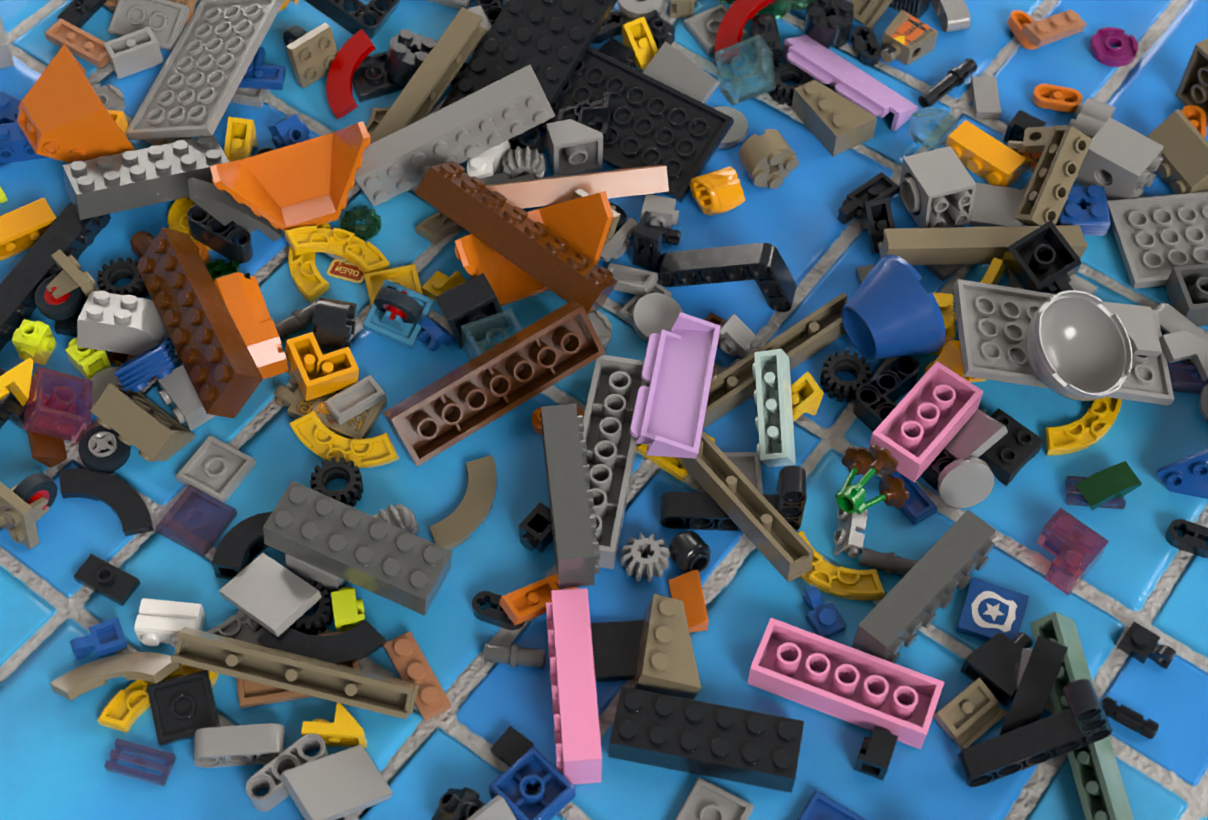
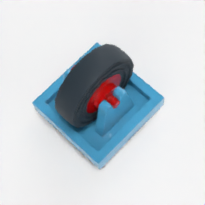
(398, 313)

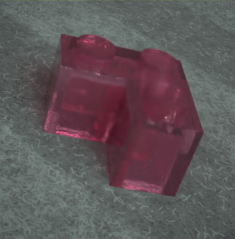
(1075, 549)

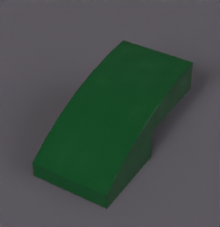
(1107, 484)

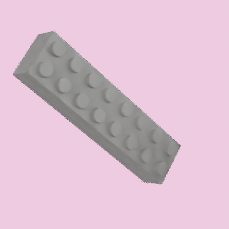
(453, 134)
(611, 446)

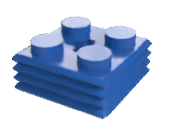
(1087, 208)
(139, 370)
(533, 772)

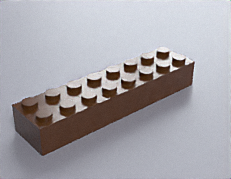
(516, 236)
(199, 324)
(494, 382)

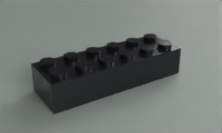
(706, 739)

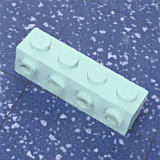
(774, 408)

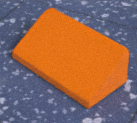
(689, 590)

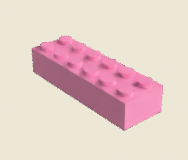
(845, 682)
(573, 686)

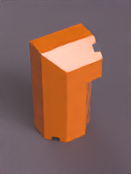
(253, 322)

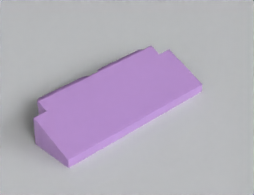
(847, 79)
(678, 376)

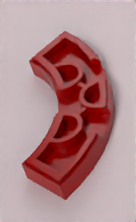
(731, 26)
(341, 71)

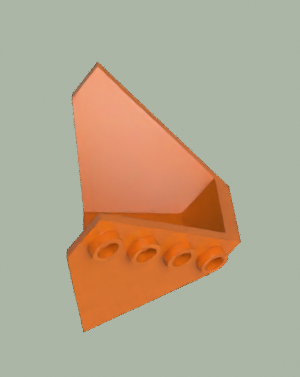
(66, 115)
(300, 181)
(579, 221)

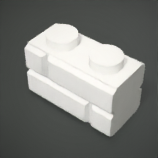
(162, 619)

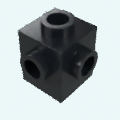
(458, 804)

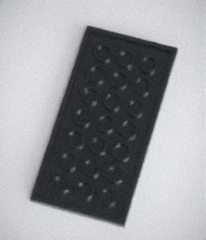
(538, 34)
(648, 120)

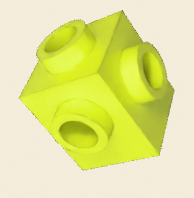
(34, 341)

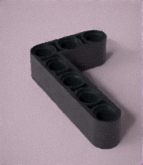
(355, 15)
(227, 240)
(731, 264)
(882, 401)
(701, 512)
(1040, 740)

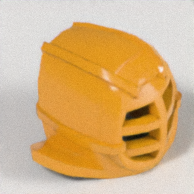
(717, 191)

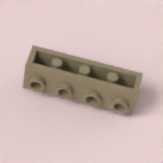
(1053, 176)

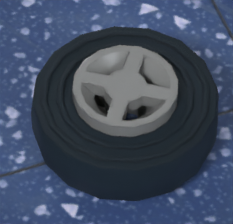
(103, 439)

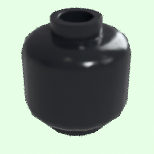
(689, 552)

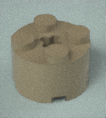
(767, 159)

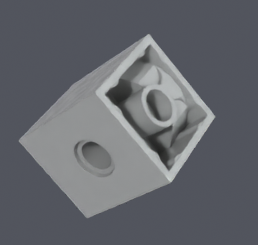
(1120, 161)
(937, 189)

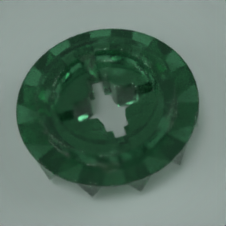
(363, 231)

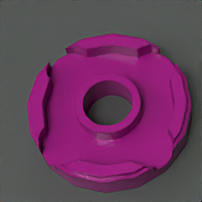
(1110, 56)

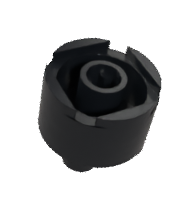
(829, 22)
(406, 55)
(334, 324)

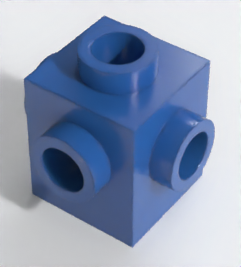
(289, 131)

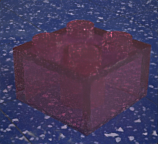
(58, 405)

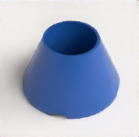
(893, 313)

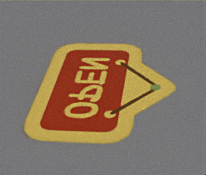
(345, 270)

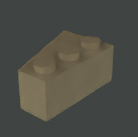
(832, 117)
(666, 651)

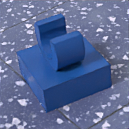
(436, 332)

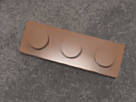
(1054, 28)
(78, 42)
(414, 668)

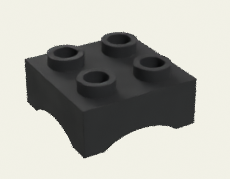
(1012, 450)

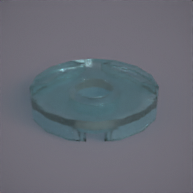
(931, 117)

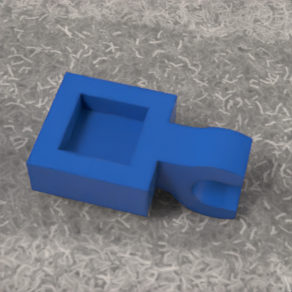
(822, 617)
(103, 637)

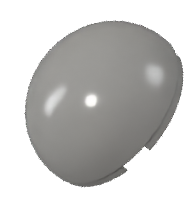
(1078, 346)

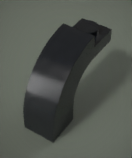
(240, 546)

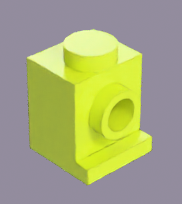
(83, 357)
(347, 609)

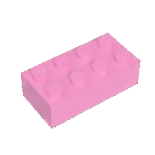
(927, 419)

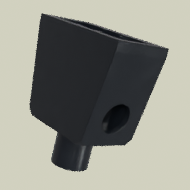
(998, 664)

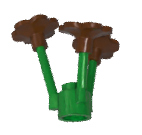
(865, 462)

